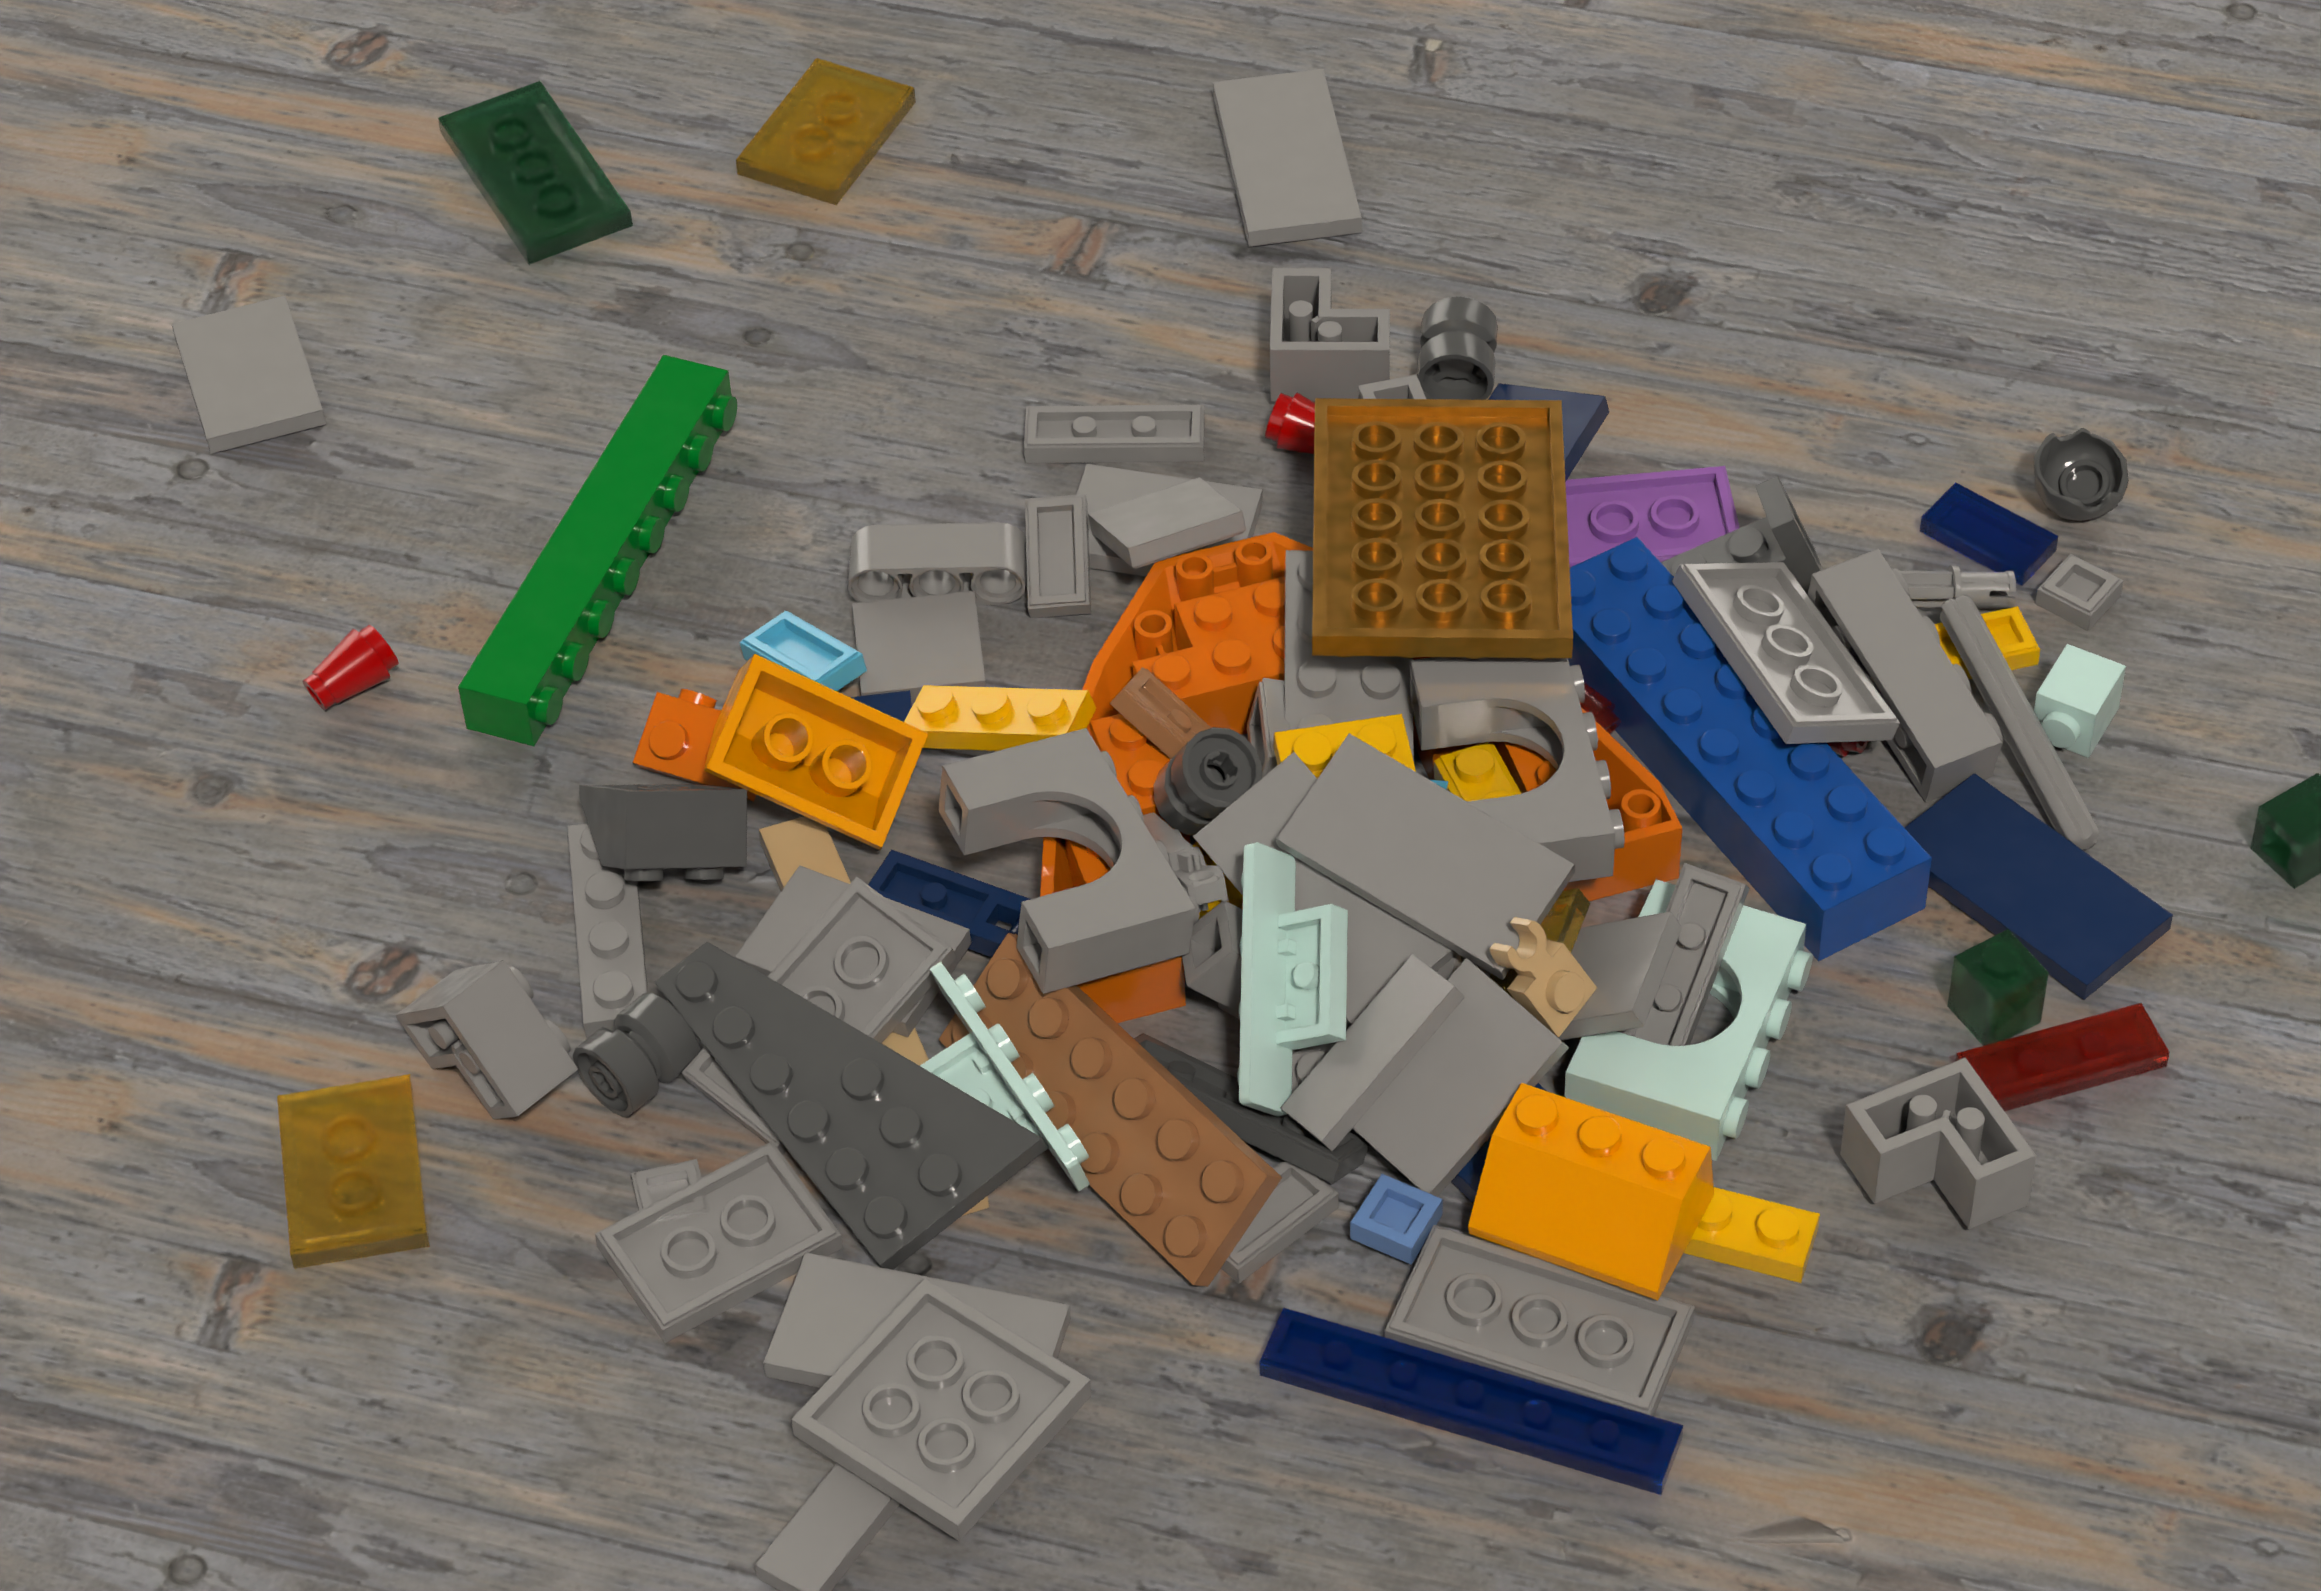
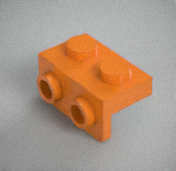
(680, 738)

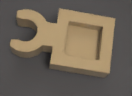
(1548, 977)

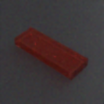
(2069, 1057)

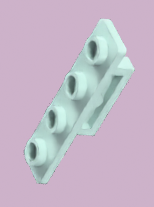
(1288, 977)
(984, 1070)

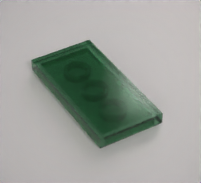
(535, 172)

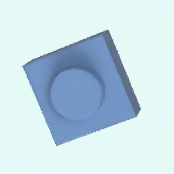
(1396, 1218)

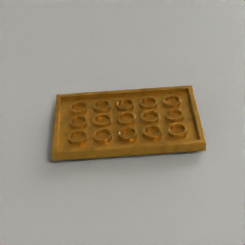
(1440, 529)

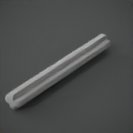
(2018, 722)

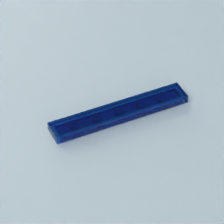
(1472, 1401)

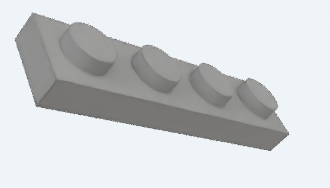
(606, 934)

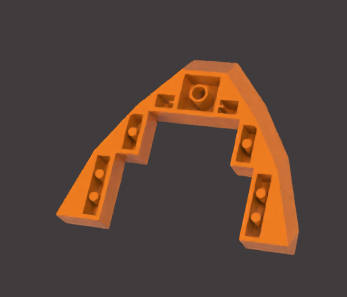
(1210, 634)

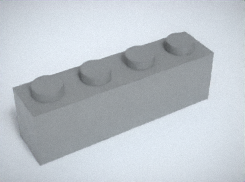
(1941, 725)

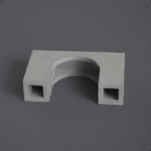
(1538, 708)
(1073, 793)

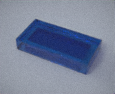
(1988, 533)

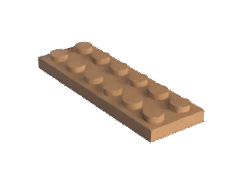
(1148, 1138)

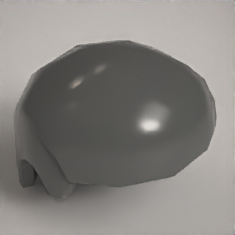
(2080, 475)

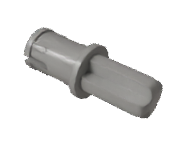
(1986, 589)

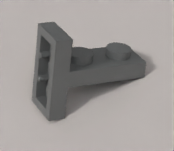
(1770, 539)

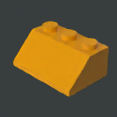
(814, 750)
(1591, 1191)

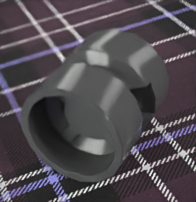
(1457, 350)
(1205, 778)
(646, 1047)

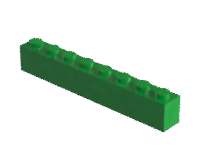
(597, 551)

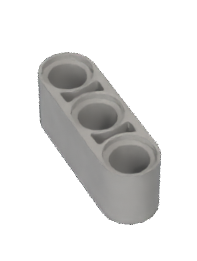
(938, 559)

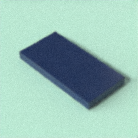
(2039, 885)

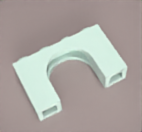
(1703, 1085)

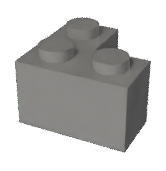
(1319, 347)
(492, 1034)
(1942, 1131)

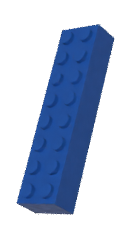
(1777, 810)

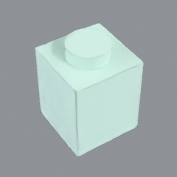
(2079, 699)

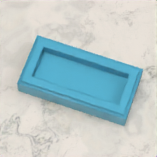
(805, 651)

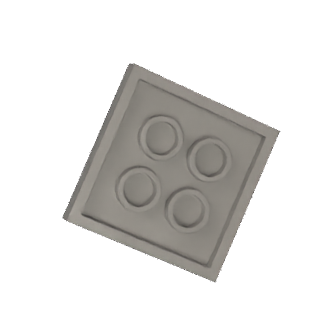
(941, 1408)

